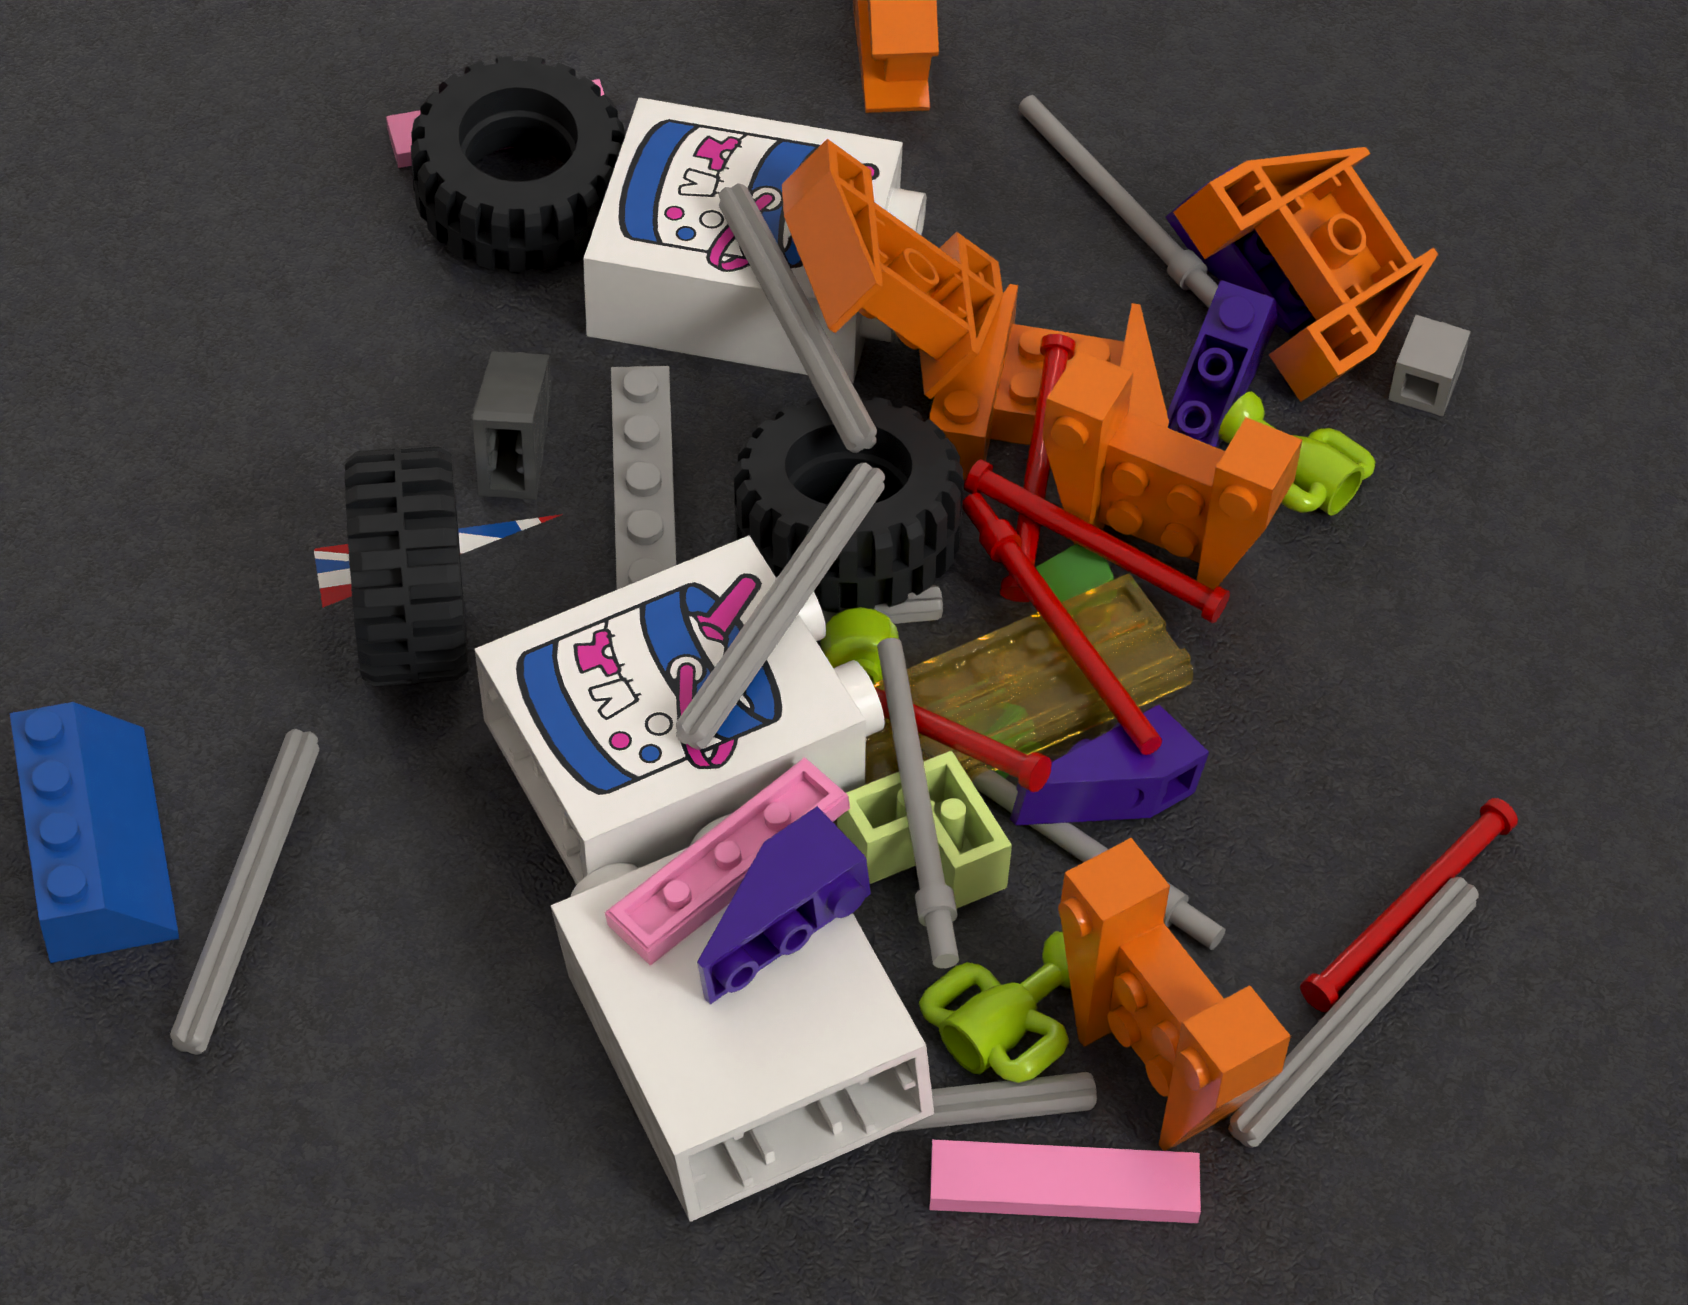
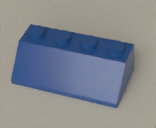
(92, 831)

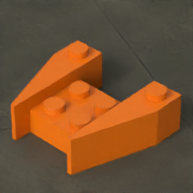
(896, 52)
(1328, 245)
(885, 270)
(1001, 385)
(1157, 480)
(1153, 996)

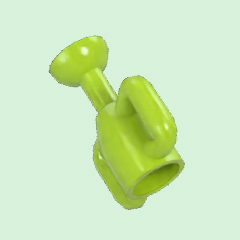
(1327, 467)
(1000, 1016)

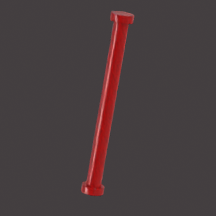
(1056, 352)
(983, 480)
(1030, 769)
(1323, 988)

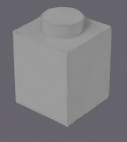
(1429, 365)

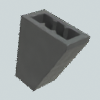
(512, 424)

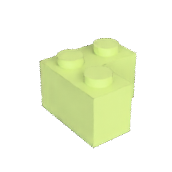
(969, 838)

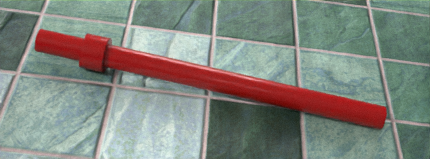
(1004, 546)

